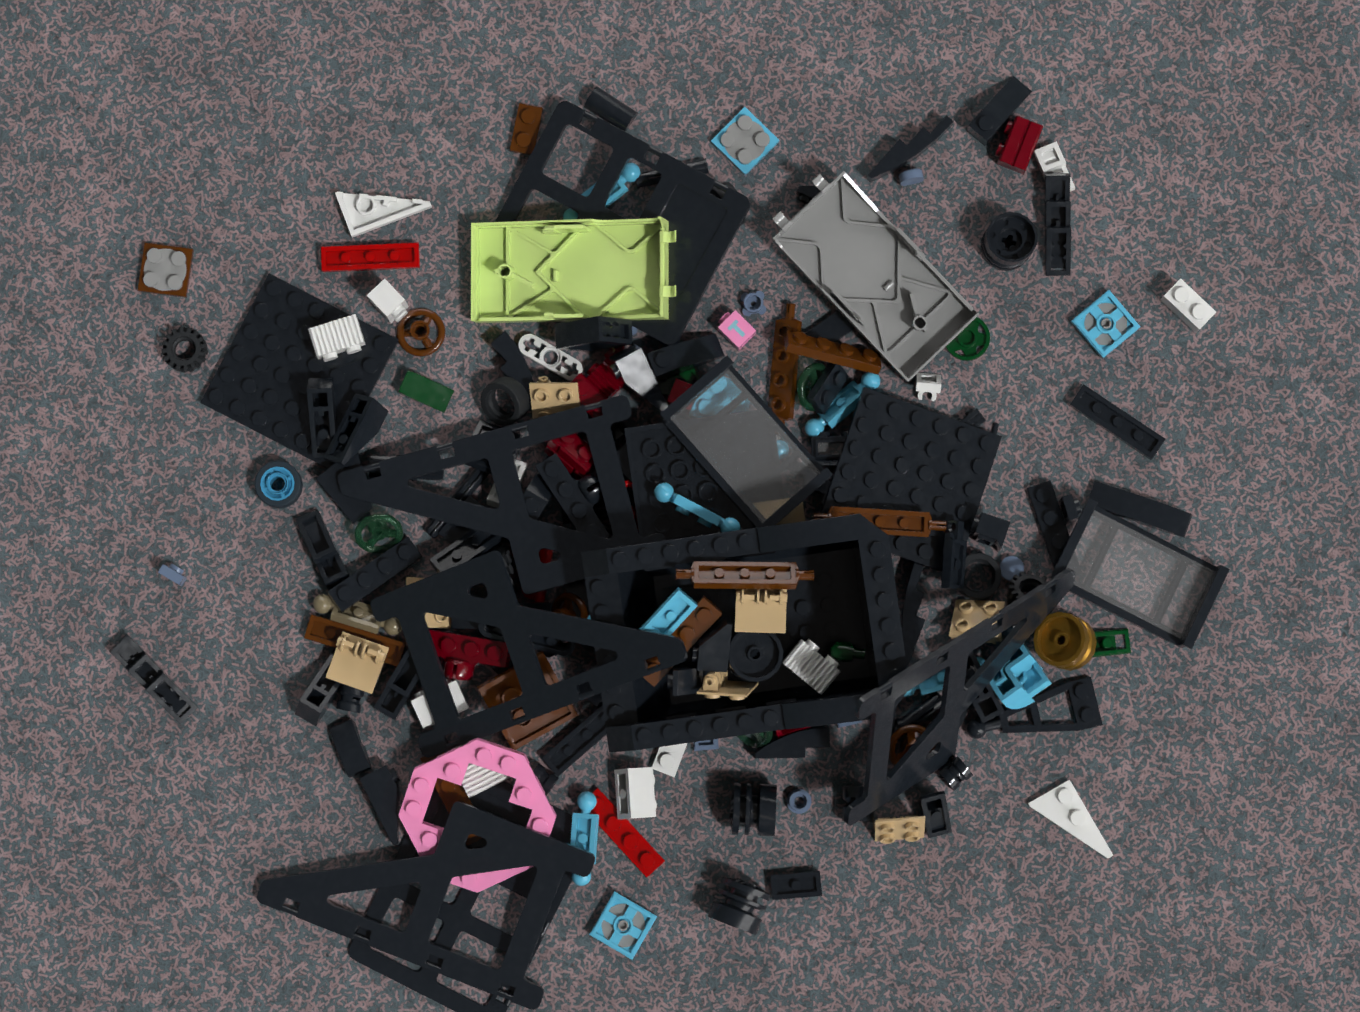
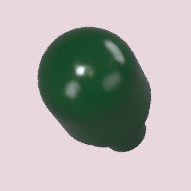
(845, 652)

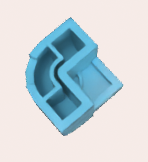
(1020, 680)

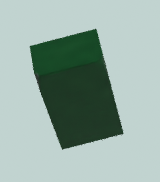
(425, 391)
(1106, 643)

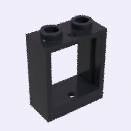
(593, 334)

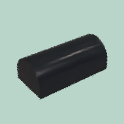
(610, 109)

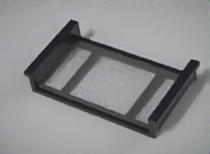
(744, 445)
(1140, 576)

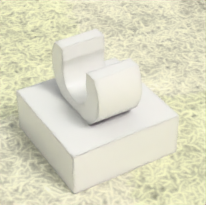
(928, 383)

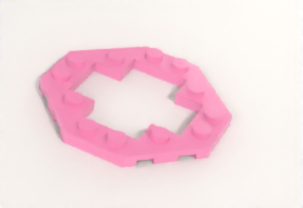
(452, 768)

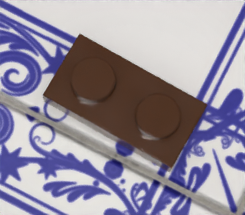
(526, 129)

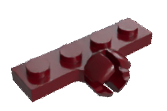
(464, 652)

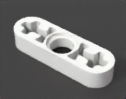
(532, 353)

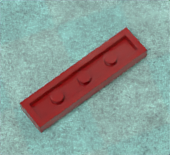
(370, 257)
(626, 836)

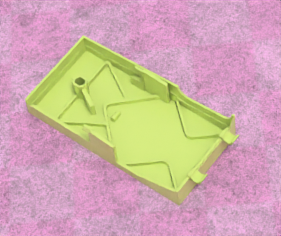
(570, 270)

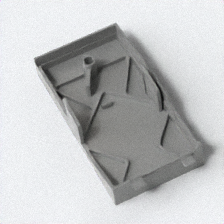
(873, 275)

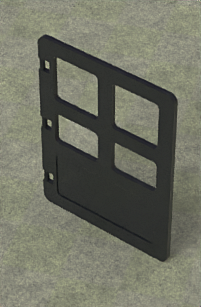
(682, 197)
(458, 917)

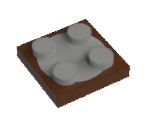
(165, 270)

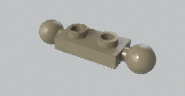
(357, 616)

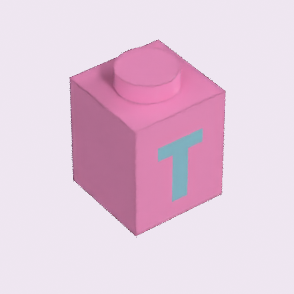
(736, 329)

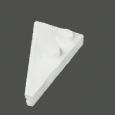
(368, 212)
(1067, 810)

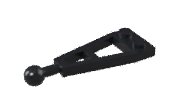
(1083, 705)

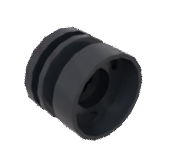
(1022, 240)
(753, 809)
(739, 905)

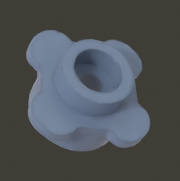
(753, 297)

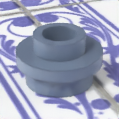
(799, 809)

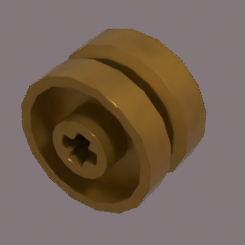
(1064, 641)

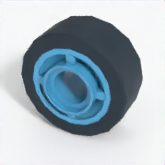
(266, 477)

